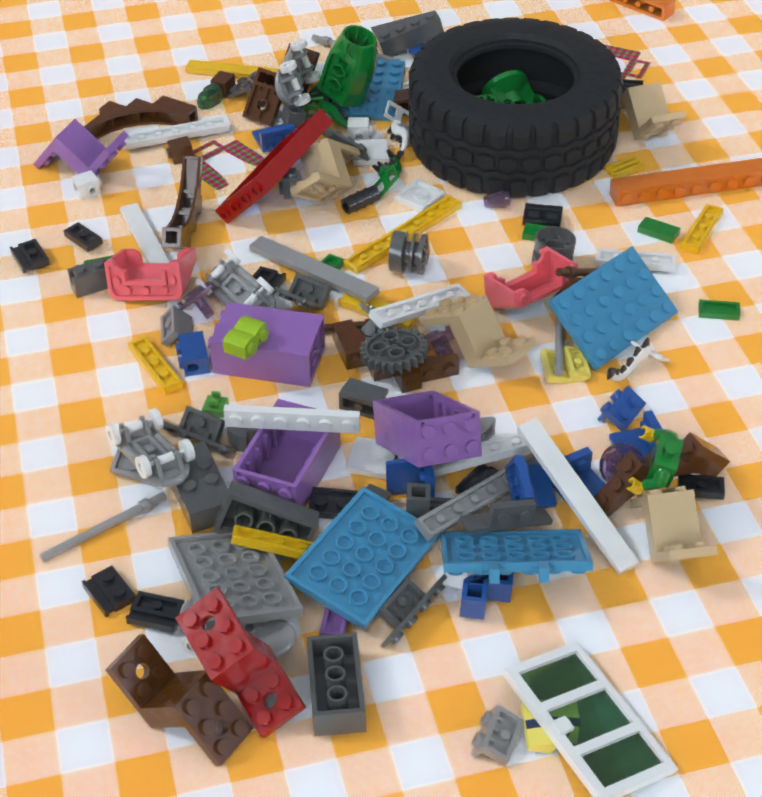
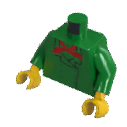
(663, 460)

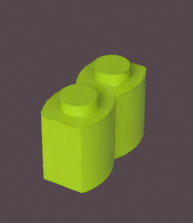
(245, 337)

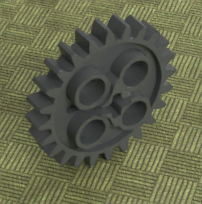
(394, 350)

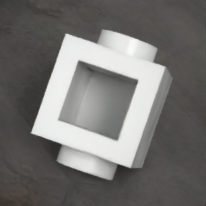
(359, 128)
(86, 185)

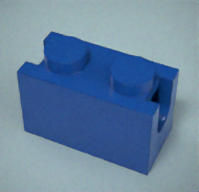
(193, 354)

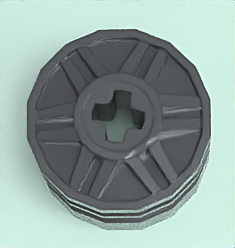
(556, 238)
(412, 252)

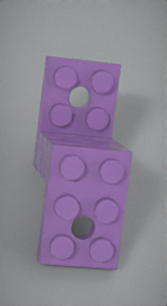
(81, 149)

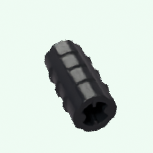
(360, 199)

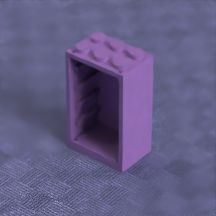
(287, 355)
(427, 428)
(287, 460)

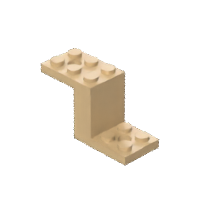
(649, 111)
(325, 171)
(478, 331)
(672, 524)

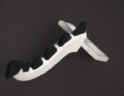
(397, 128)
(641, 352)

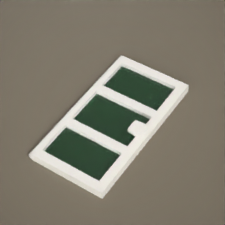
(589, 722)

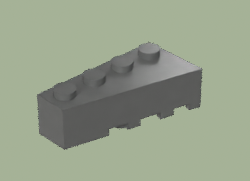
(407, 32)
(265, 512)

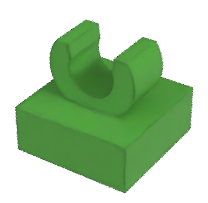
(215, 404)

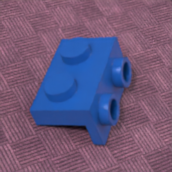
(622, 408)

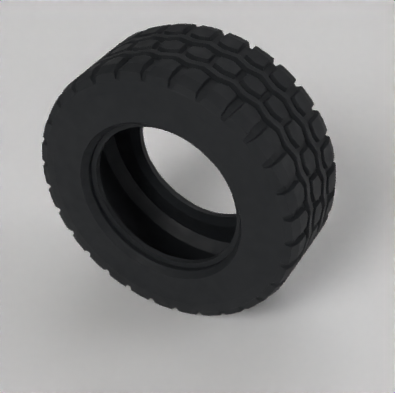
(514, 145)

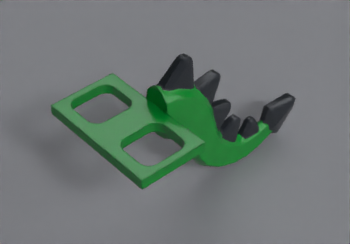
(329, 108)
(386, 170)

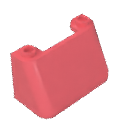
(134, 280)
(529, 286)

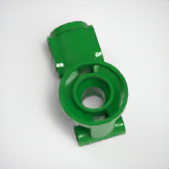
(510, 88)

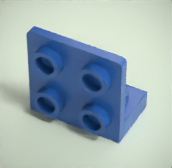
(270, 137)
(632, 436)
(581, 463)
(403, 472)
(529, 482)

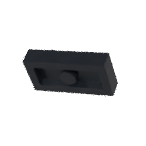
(83, 236)
(704, 486)

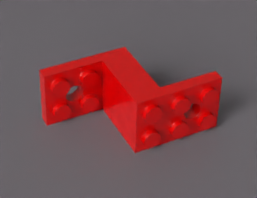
(240, 662)

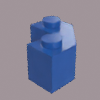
(478, 590)

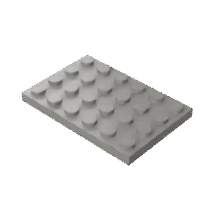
(246, 576)

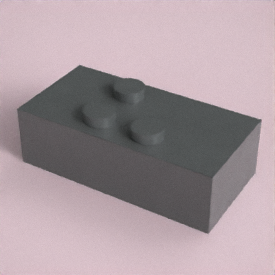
(202, 491)
(336, 684)

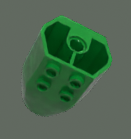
(350, 66)

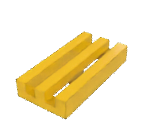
(624, 167)

